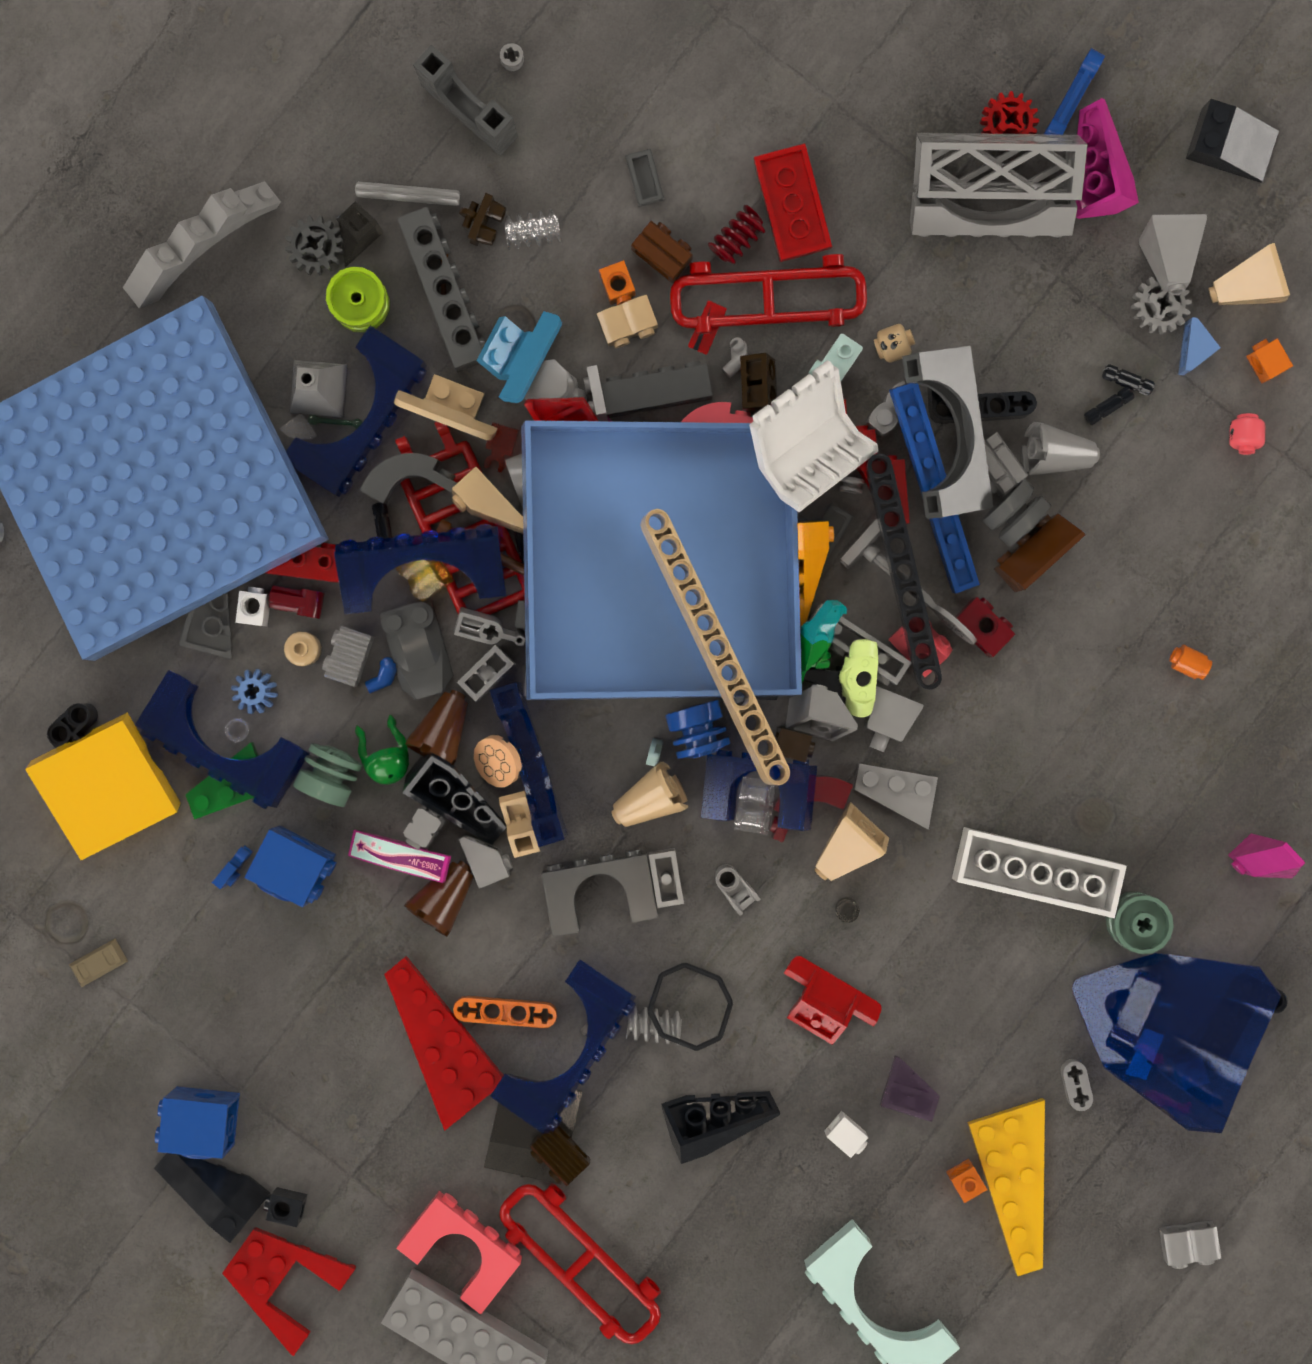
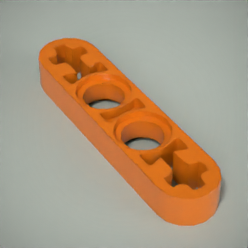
(505, 1007)

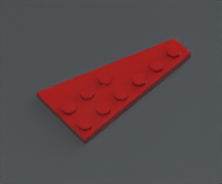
(448, 1056)

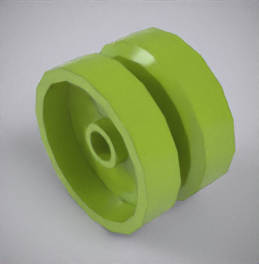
(355, 283)

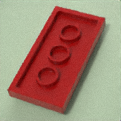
(792, 202)

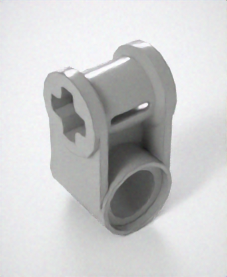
(738, 892)

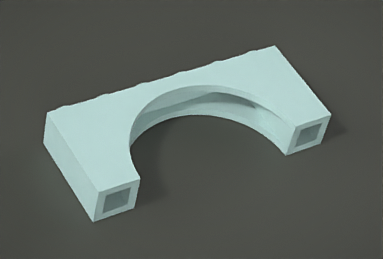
(835, 1270)

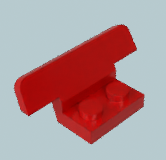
(827, 1001)

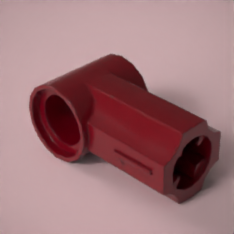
(302, 601)

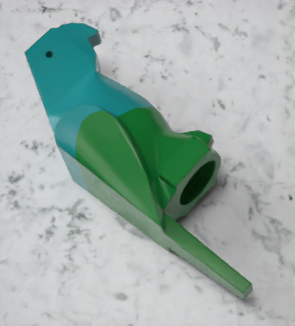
(818, 636)

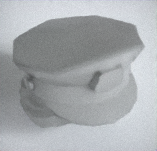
(554, 382)

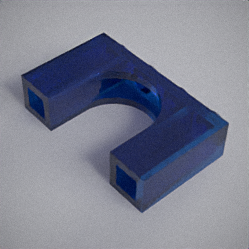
(726, 772)

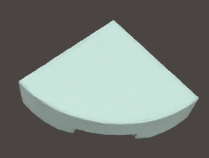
(654, 752)

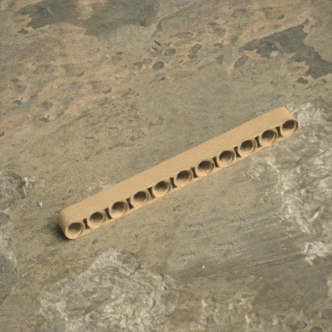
(726, 656)

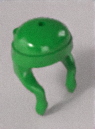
(388, 764)

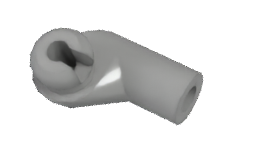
(738, 349)

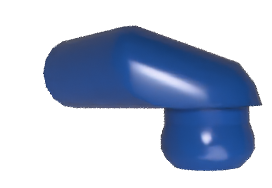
(385, 676)

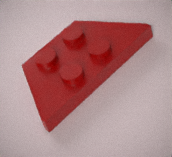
(560, 409)

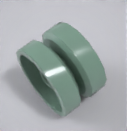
(1153, 930)

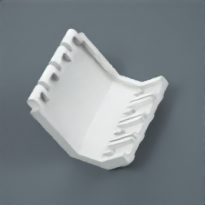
(808, 439)

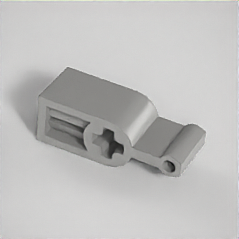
(472, 626)

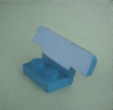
(518, 354)

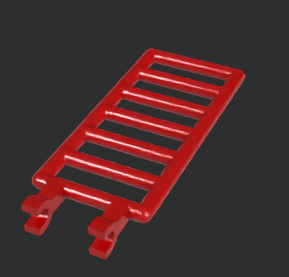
(424, 521)

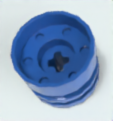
(697, 729)

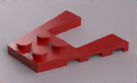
(263, 1265)

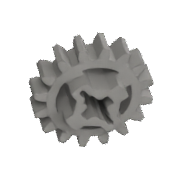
(1150, 301)

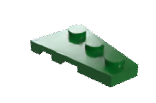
(213, 795)

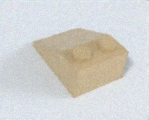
(484, 501)

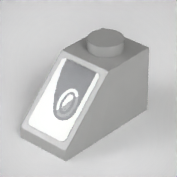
(485, 861)

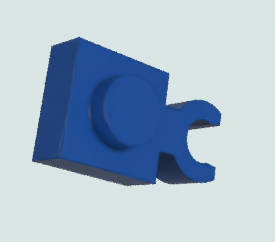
(229, 873)

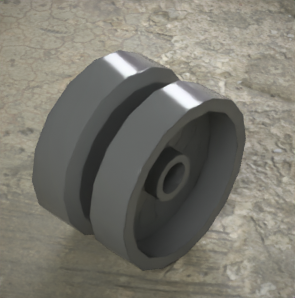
(1018, 514)

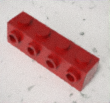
(312, 564)

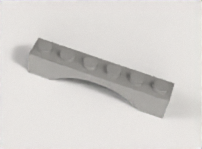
(1034, 219)

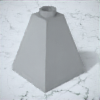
(1172, 248)
(318, 388)

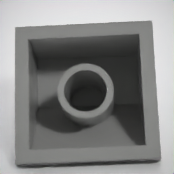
(820, 714)

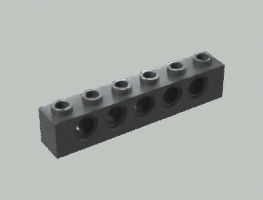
(413, 227)

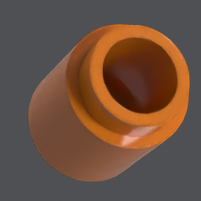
(1190, 662)

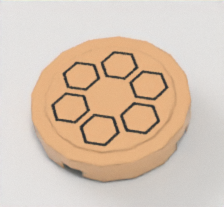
(497, 761)

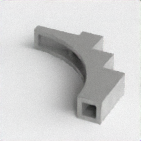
(193, 237)

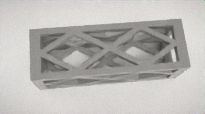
(1063, 187)

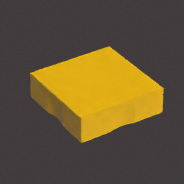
(103, 786)

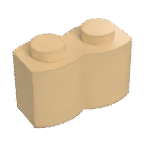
(628, 321)

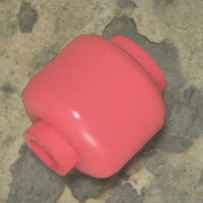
(1247, 433)

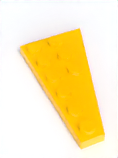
(1013, 1165)

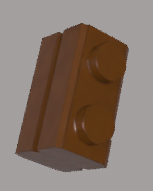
(662, 251)

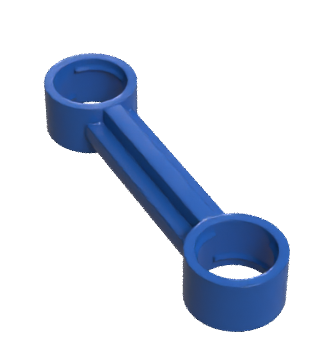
(1075, 92)

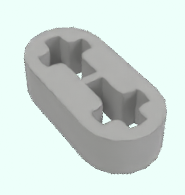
(1083, 1085)

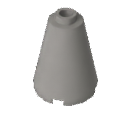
(1056, 450)

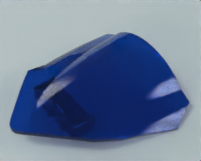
(1179, 1030)

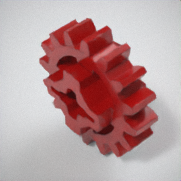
(1004, 113)

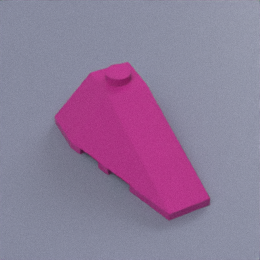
(1107, 175)
(1265, 858)

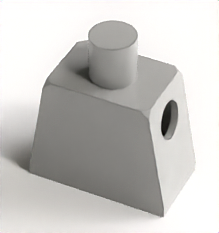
(891, 718)

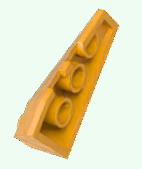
(812, 554)

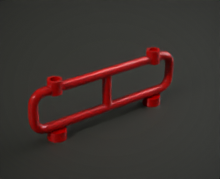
(832, 267)
(645, 1291)

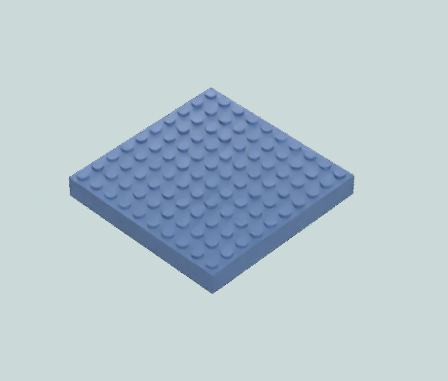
(150, 480)
(593, 590)

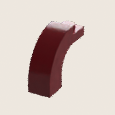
(827, 790)

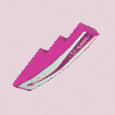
(399, 856)

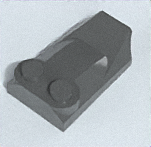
(417, 649)

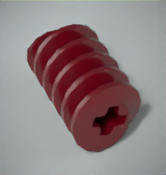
(737, 235)

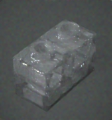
(755, 806)

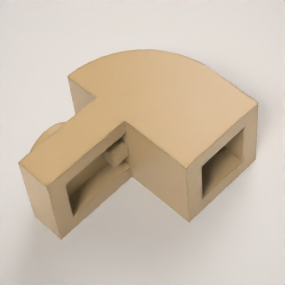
(518, 824)

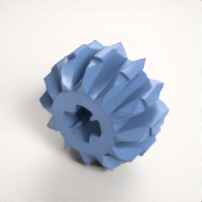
(246, 686)

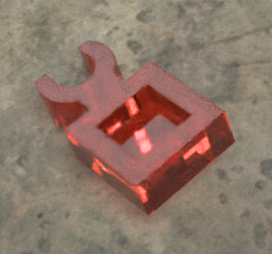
(501, 444)

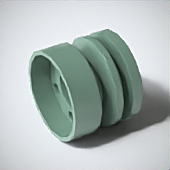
(327, 775)

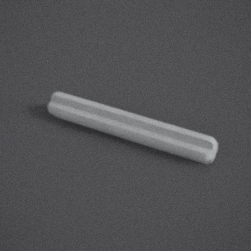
(407, 193)

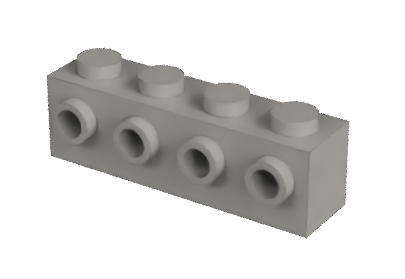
(890, 663)

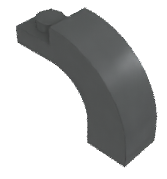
(392, 471)

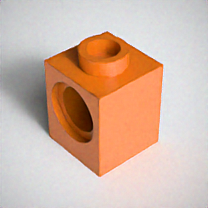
(617, 272)
(1269, 359)
(966, 1180)

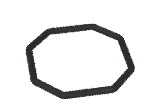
(678, 1041)

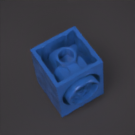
(291, 867)
(197, 1122)

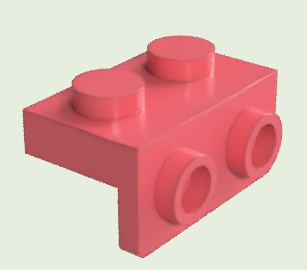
(941, 643)

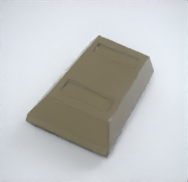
(98, 962)

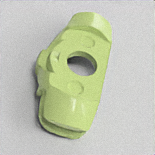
(862, 657)

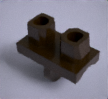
(479, 231)

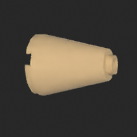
(650, 798)

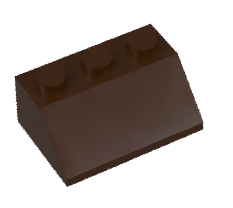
(1038, 551)

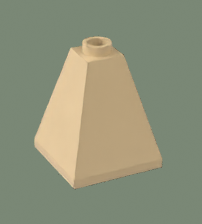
(1253, 281)
(851, 845)

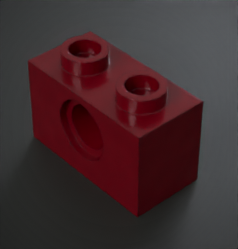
(999, 633)

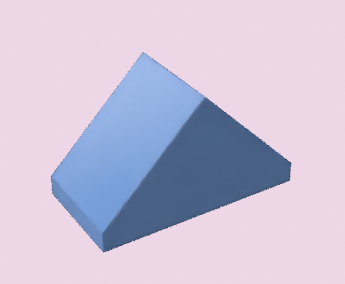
(1196, 346)

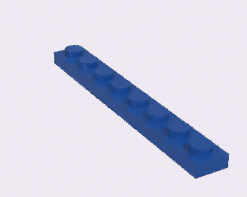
(929, 473)

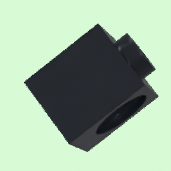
(294, 1199)

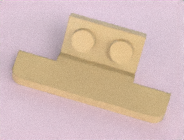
(450, 405)

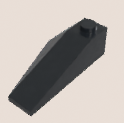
(449, 794)
(711, 1122)
(213, 1192)

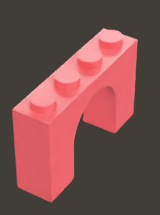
(445, 1218)

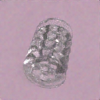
(532, 229)

